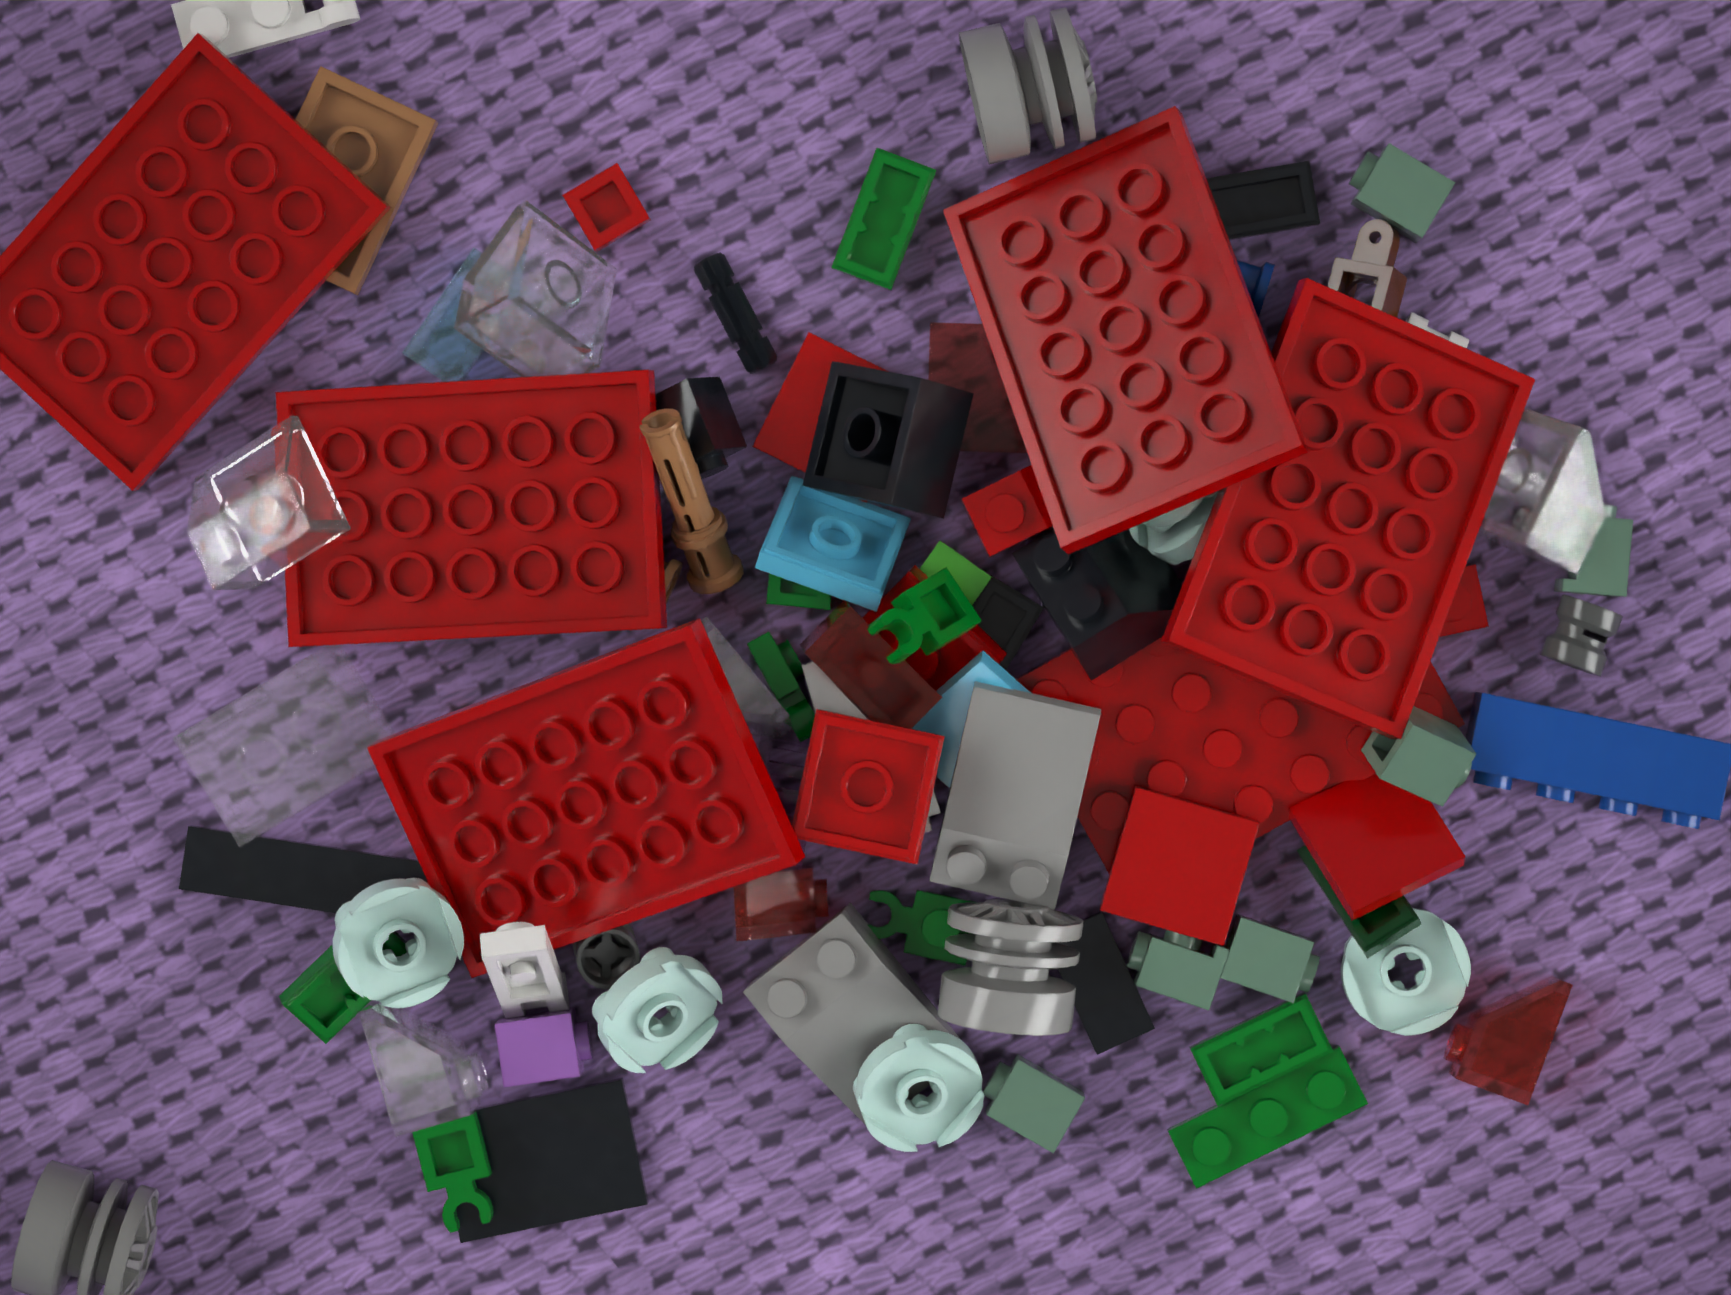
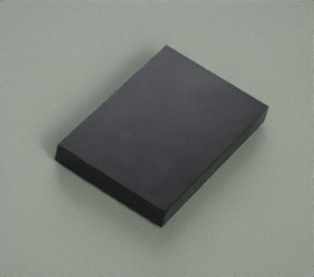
(556, 1160)

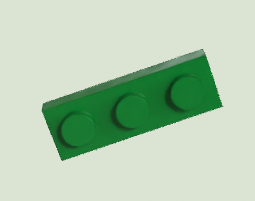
(1267, 1117)

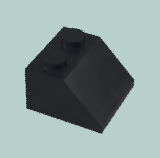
(888, 439)
(1102, 597)

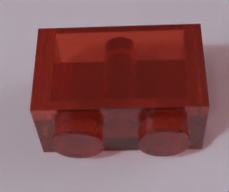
(860, 668)

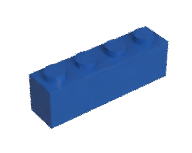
(1597, 757)

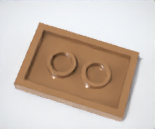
(377, 142)

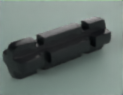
(735, 313)

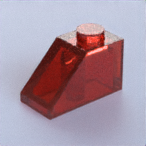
(780, 904)
(1509, 1040)

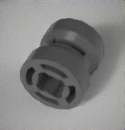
(1581, 635)
(607, 960)

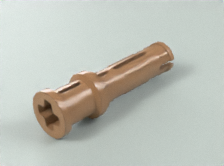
(697, 525)

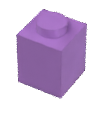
(542, 1047)

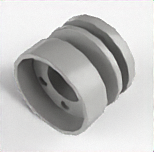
(1028, 85)
(1009, 974)
(82, 1238)

